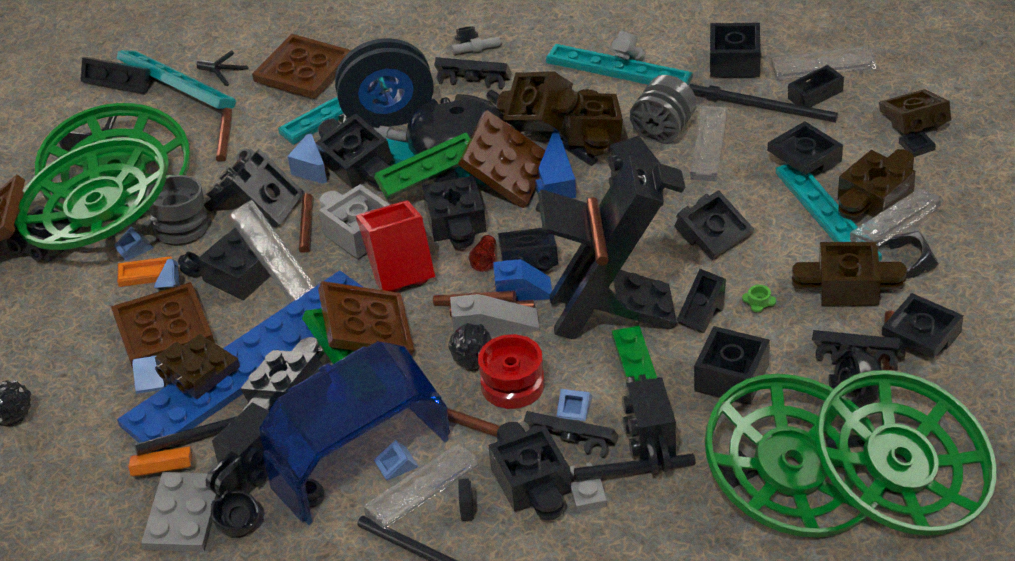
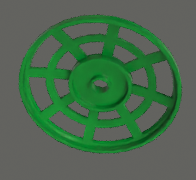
(90, 117)
(95, 199)
(910, 443)
(771, 454)

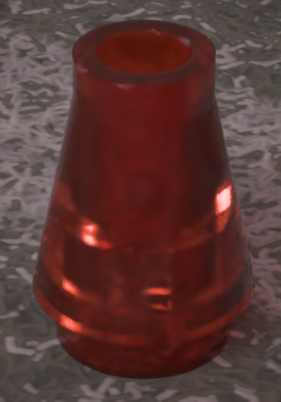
(483, 254)

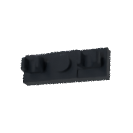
(472, 71)
(115, 75)
(874, 345)
(572, 430)

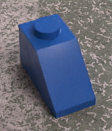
(523, 279)

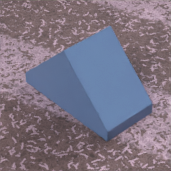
(306, 161)

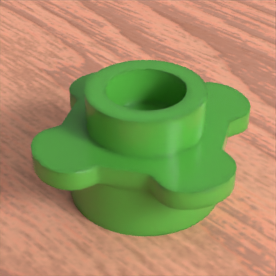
(759, 297)

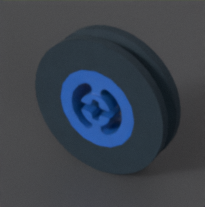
(404, 74)

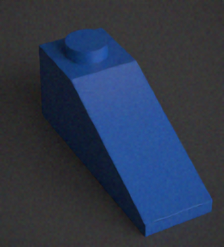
(555, 170)

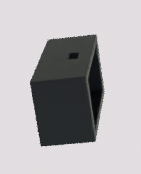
(821, 80)

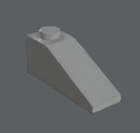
(494, 314)

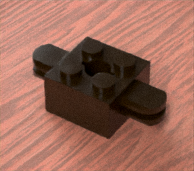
(539, 101)
(596, 124)
(875, 183)
(849, 274)

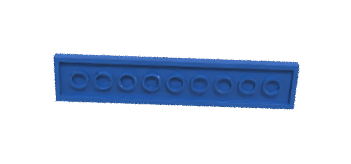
(174, 411)

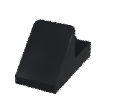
(702, 300)

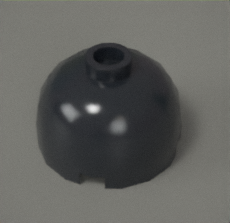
(852, 363)

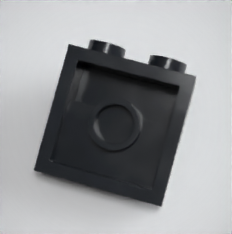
(806, 149)
(713, 224)
(17, 243)
(531, 246)
(924, 325)

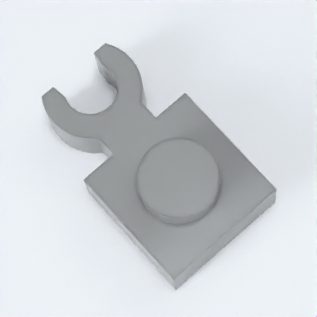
(587, 493)

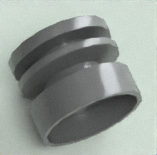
(663, 109)
(179, 210)

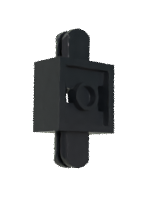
(353, 150)
(454, 209)
(281, 372)
(649, 422)
(239, 454)
(530, 469)

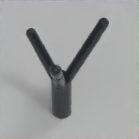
(216, 66)

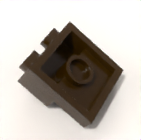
(916, 111)
(195, 365)

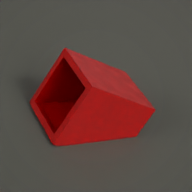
(396, 246)

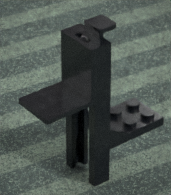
(625, 217)

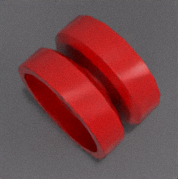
(511, 371)

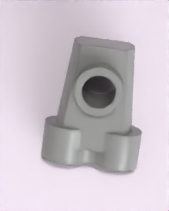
(626, 47)

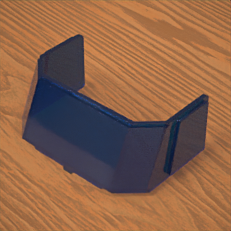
(339, 407)

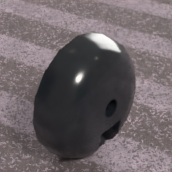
(438, 122)

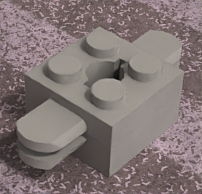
(339, 216)

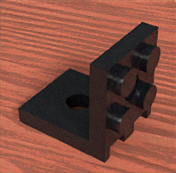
(250, 181)

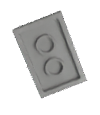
(180, 513)

